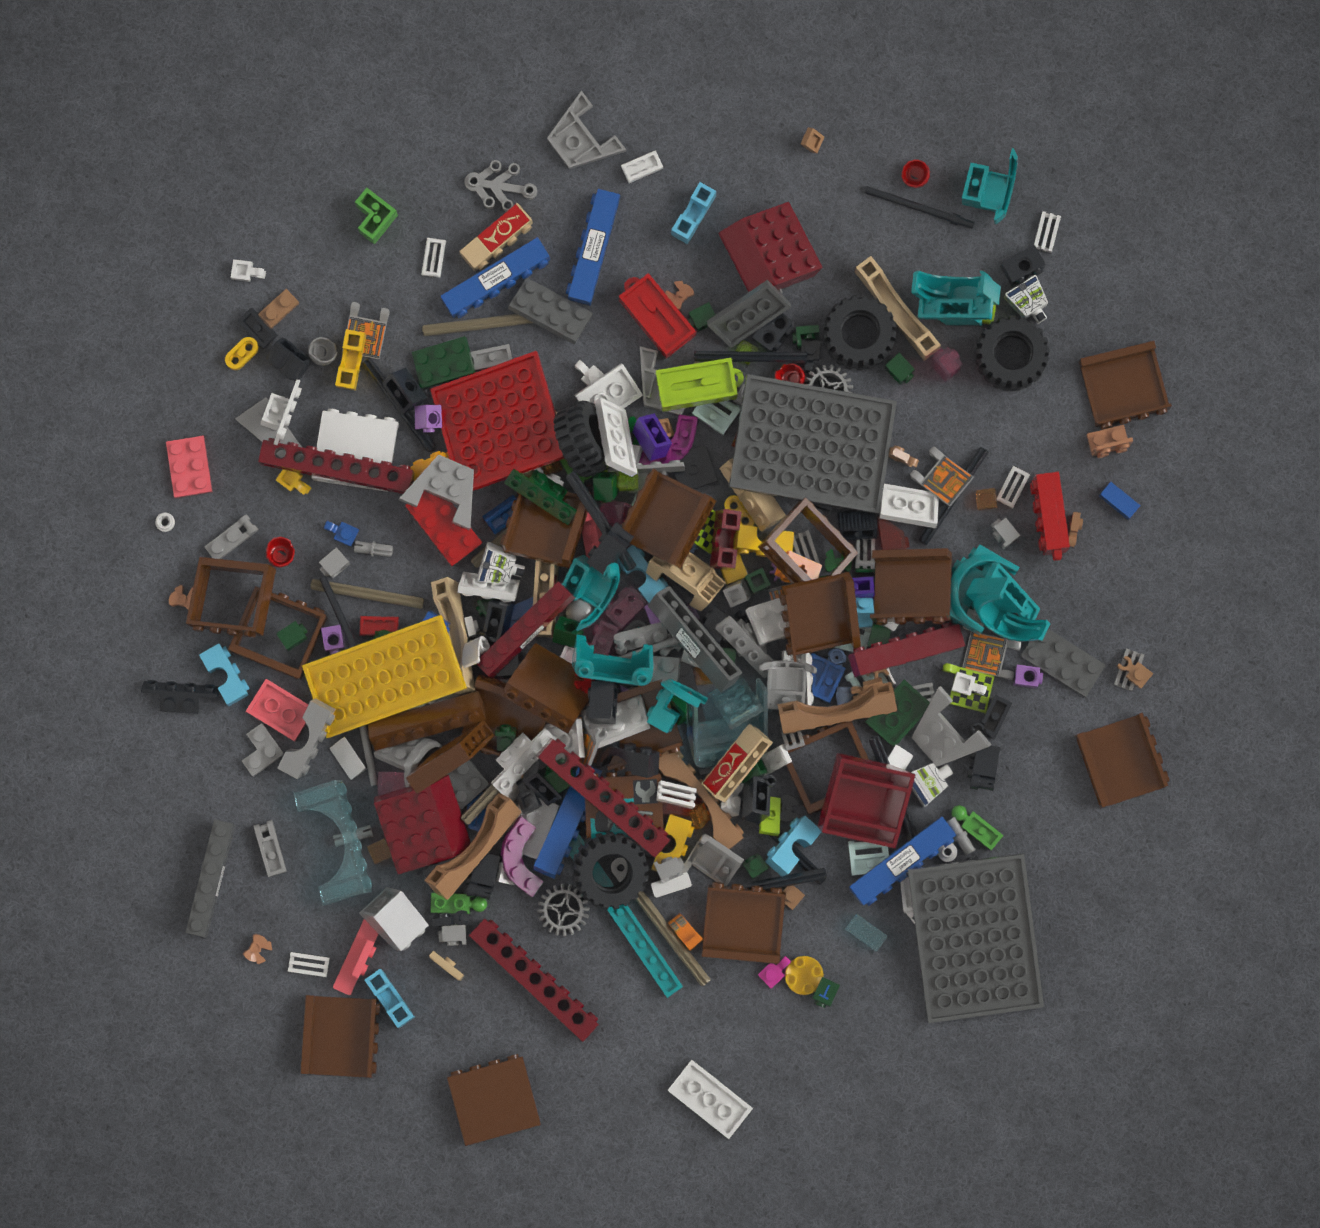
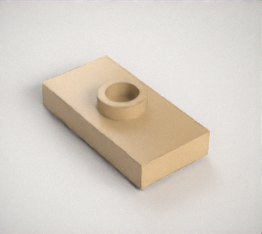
(447, 964)

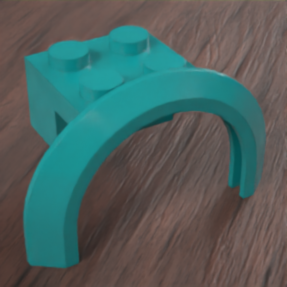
(990, 189)
(592, 586)
(664, 717)

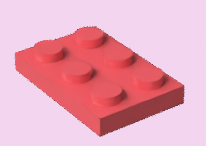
(189, 466)
(279, 710)

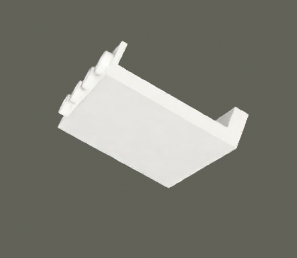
(358, 437)

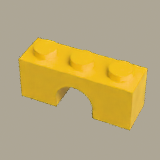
(351, 360)
(747, 541)
(679, 830)

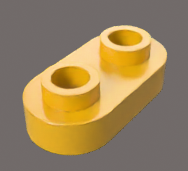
(241, 353)
(744, 514)

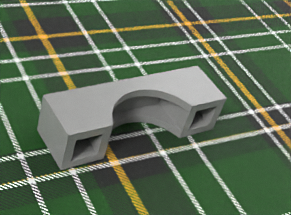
(317, 717)

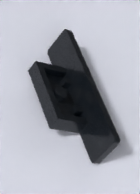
(179, 697)

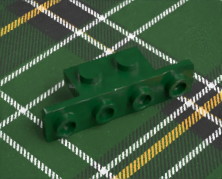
(543, 493)

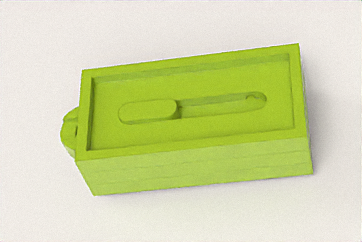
(698, 384)

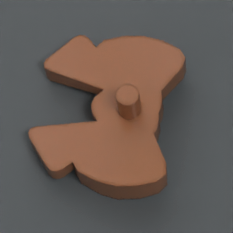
(684, 292)
(179, 598)
(252, 953)

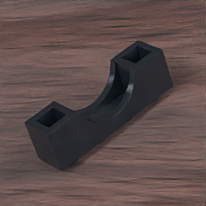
(641, 760)

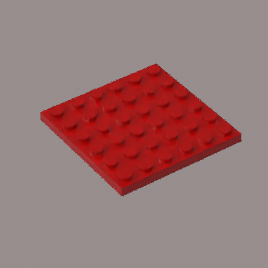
(499, 420)

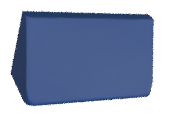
(1119, 500)
(498, 516)

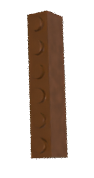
(427, 720)

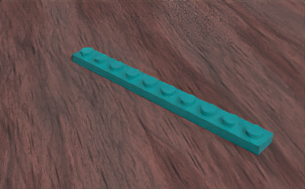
(635, 934)

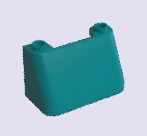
(610, 668)

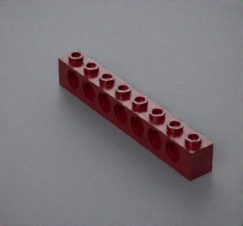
(268, 458)
(548, 756)
(489, 927)

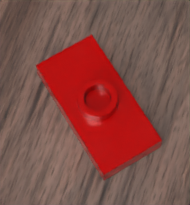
(370, 624)

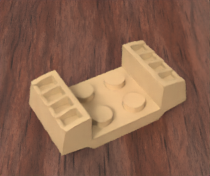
(694, 576)

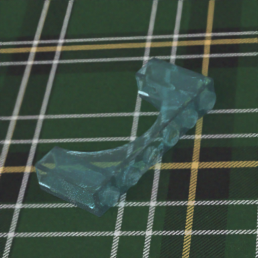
(352, 876)

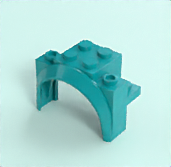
(955, 298)
(963, 574)
(997, 599)

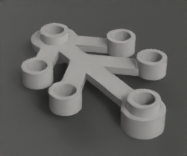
(497, 185)

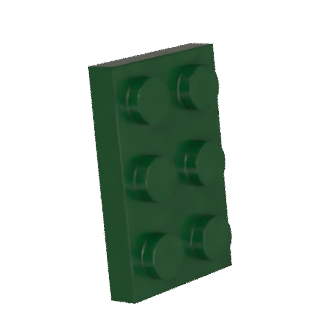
(443, 362)
(897, 724)

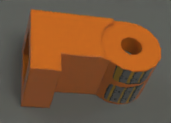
(685, 932)

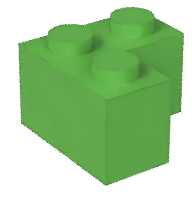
(379, 215)

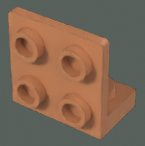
(1109, 440)

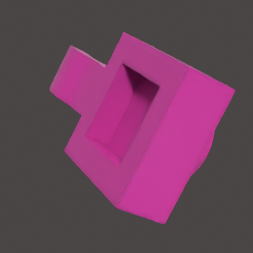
(772, 973)

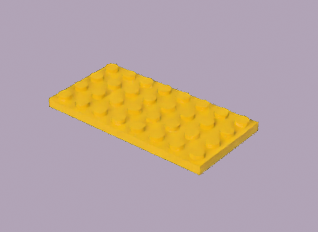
(386, 675)

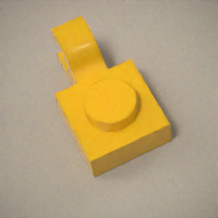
(292, 480)

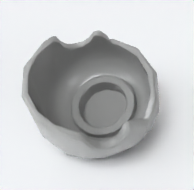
(317, 348)
(579, 610)

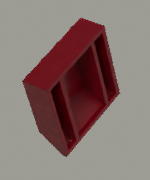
(771, 248)
(866, 800)
(422, 825)

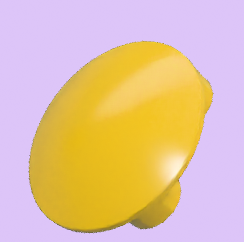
(803, 975)

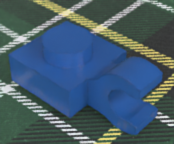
(344, 533)

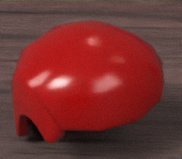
(917, 169)
(790, 373)
(276, 558)

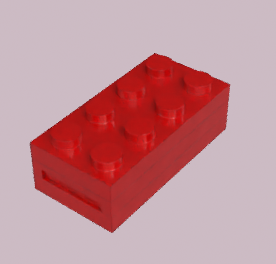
(656, 315)
(1051, 514)
(436, 519)

